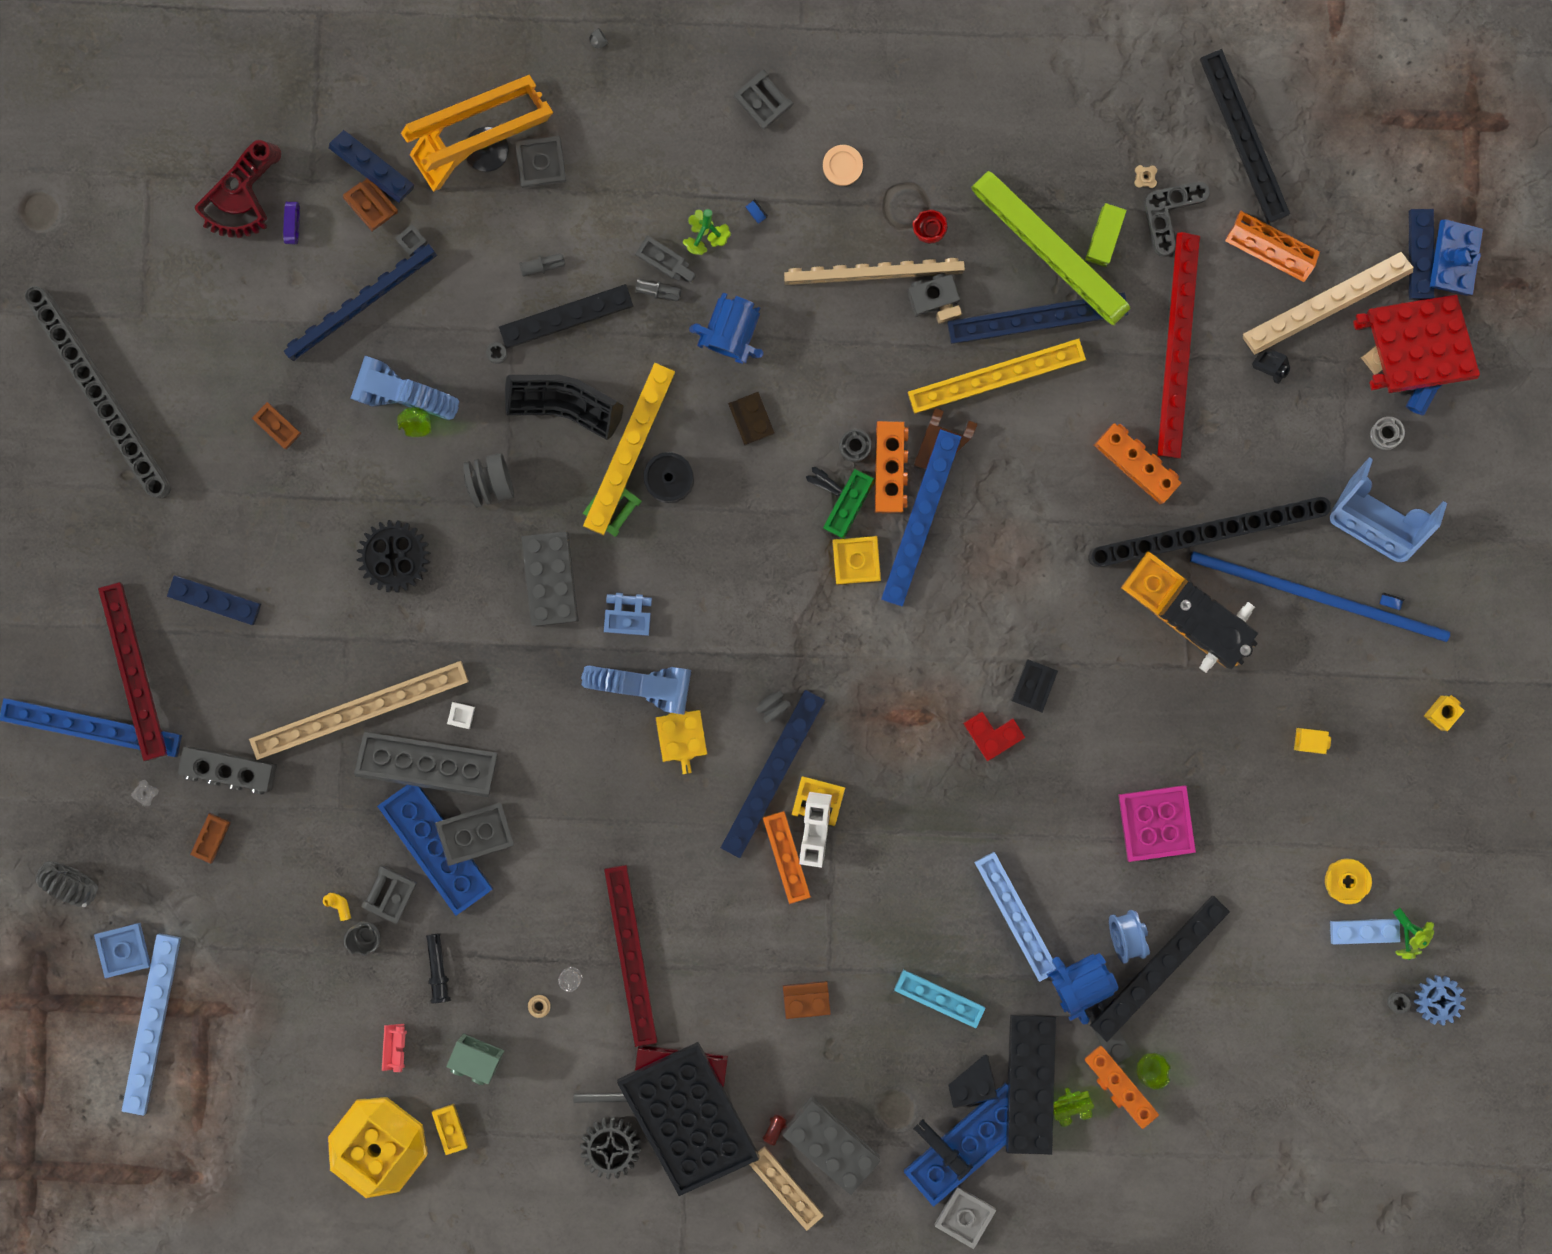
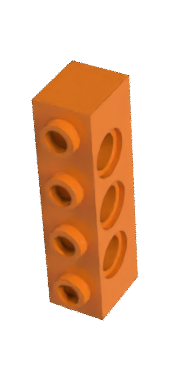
(899, 433)

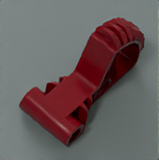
(246, 170)

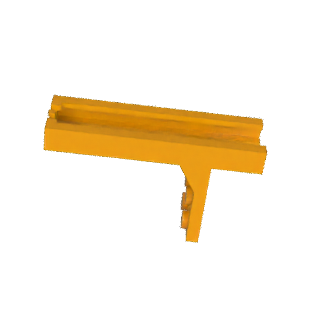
(439, 161)

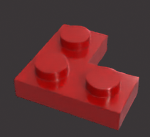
(992, 741)

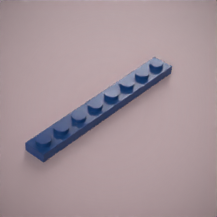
(921, 517)
(79, 725)

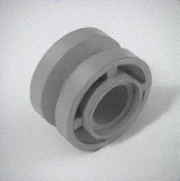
(1394, 425)

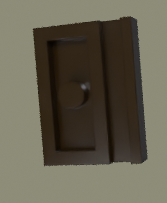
(751, 418)

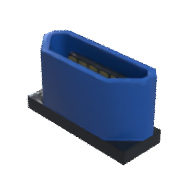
(756, 211)
(1391, 601)

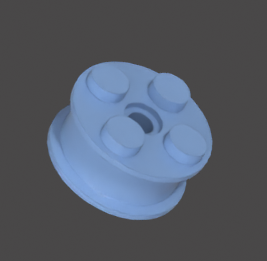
(1128, 936)

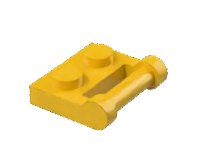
(812, 785)

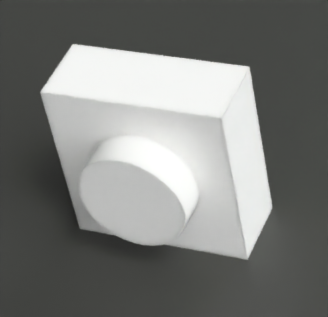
(461, 715)

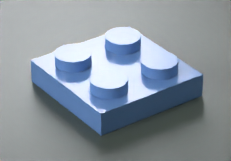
(122, 950)

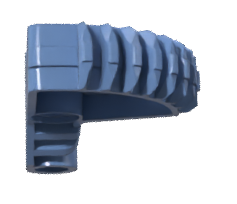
(382, 386)
(664, 688)

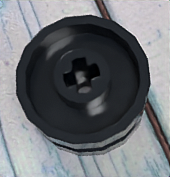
(678, 487)

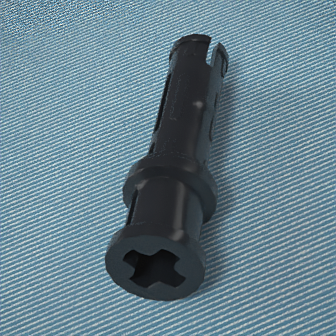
(438, 979)
(950, 1157)

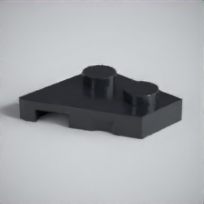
(974, 1084)

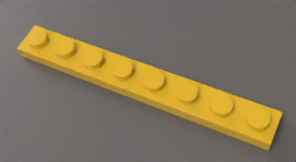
(996, 376)
(629, 449)

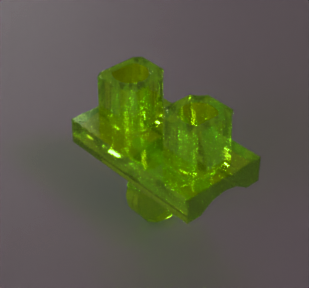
(1072, 1104)

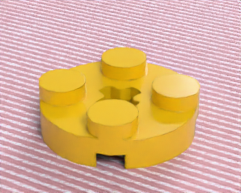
(1357, 890)

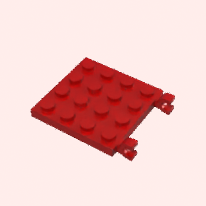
(1420, 344)

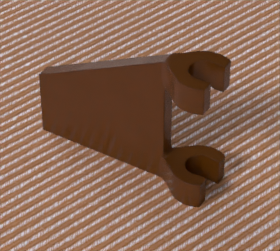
(931, 435)

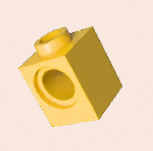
(1435, 715)
(1312, 741)

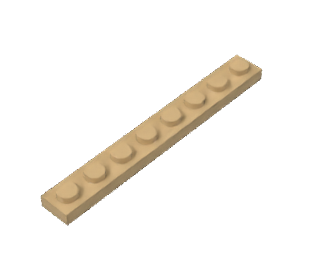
(882, 271)
(1328, 303)

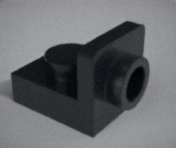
(1273, 364)

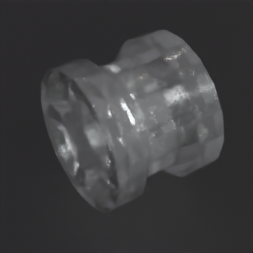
(569, 983)

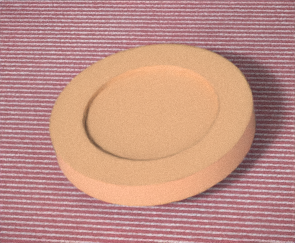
(842, 165)

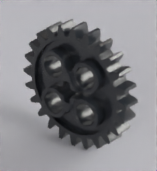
(373, 559)

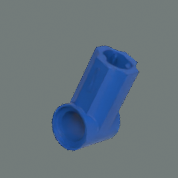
(1421, 399)

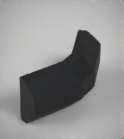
(563, 398)

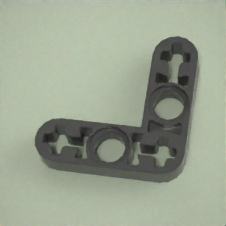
(1161, 211)

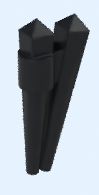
(823, 481)

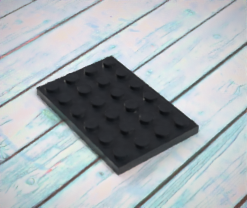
(688, 1119)

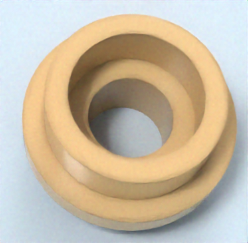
(534, 1011)

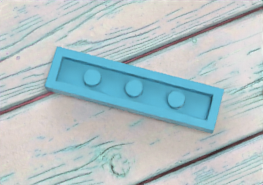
(939, 998)

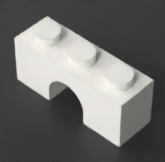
(816, 829)

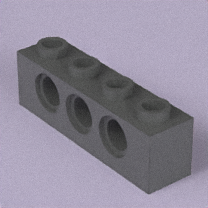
(191, 767)

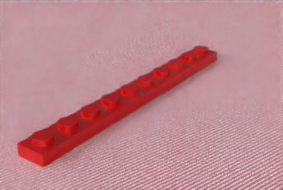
(1178, 345)

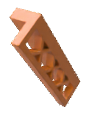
(1272, 249)

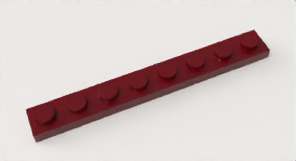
(132, 671)
(630, 955)

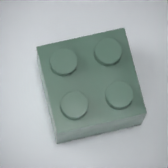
(474, 1059)

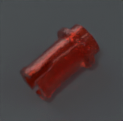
(774, 1129)

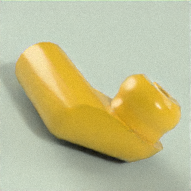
(339, 903)

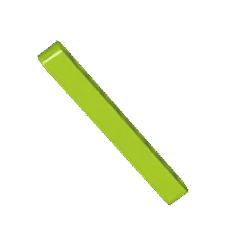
(1050, 248)

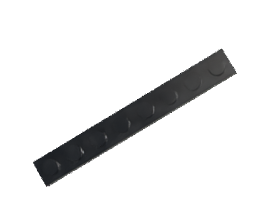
(1244, 136)
(1159, 968)

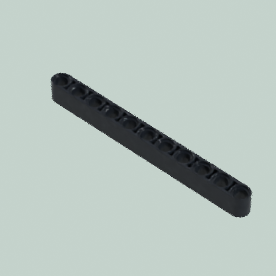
(1219, 527)

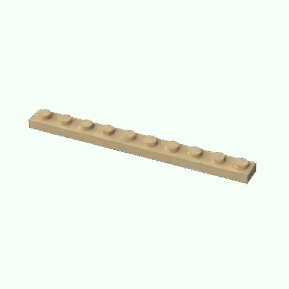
(359, 710)

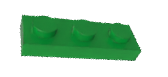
(849, 504)

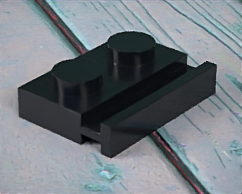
(1034, 685)

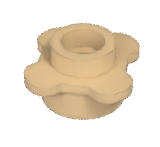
(1141, 181)

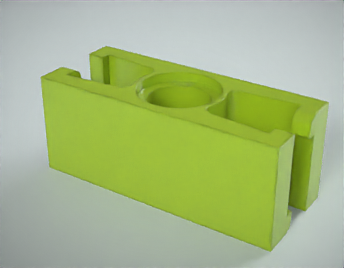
(1105, 235)

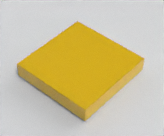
(856, 560)

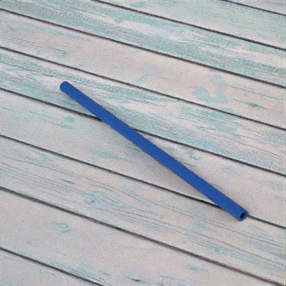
(1319, 596)

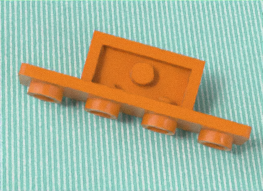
(1121, 1087)

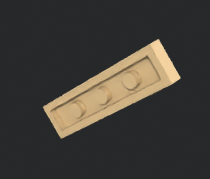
(786, 1189)

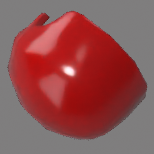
(930, 226)

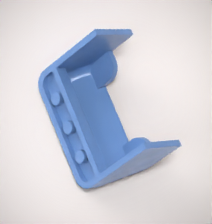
(1379, 524)

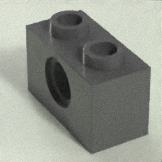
(923, 304)

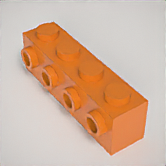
(1138, 463)

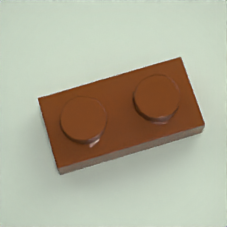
(276, 425)

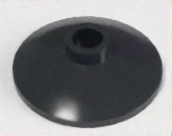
(490, 159)

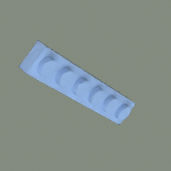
(1015, 915)

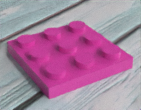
(1156, 823)

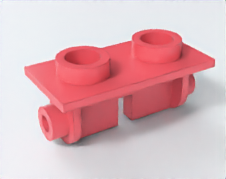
(393, 1047)

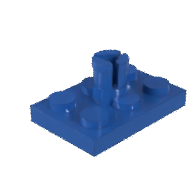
(1456, 257)

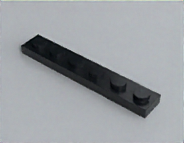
(566, 316)

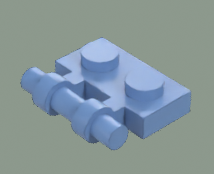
(624, 621)

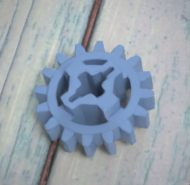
(1438, 991)

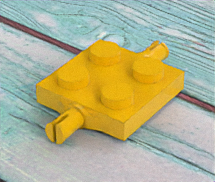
(681, 737)

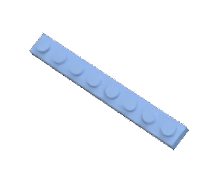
(151, 1024)

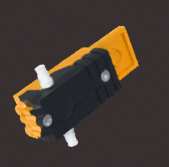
(1193, 613)

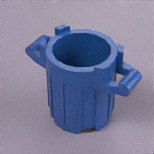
(730, 329)
(1082, 984)

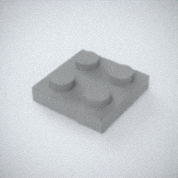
(965, 1217)

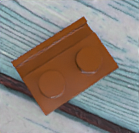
(370, 204)
(806, 999)

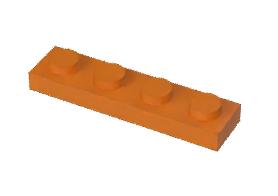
(786, 857)

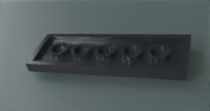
(1031, 1084)

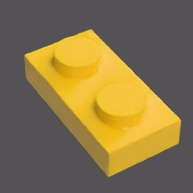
(450, 1129)

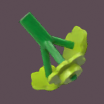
(701, 223)
(1421, 937)

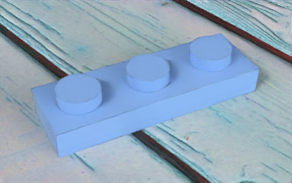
(1365, 931)

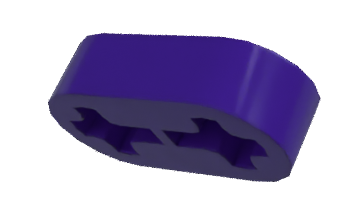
(291, 222)

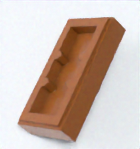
(210, 838)

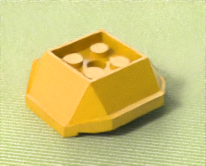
(389, 1127)

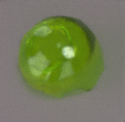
(415, 422)
(1153, 1071)

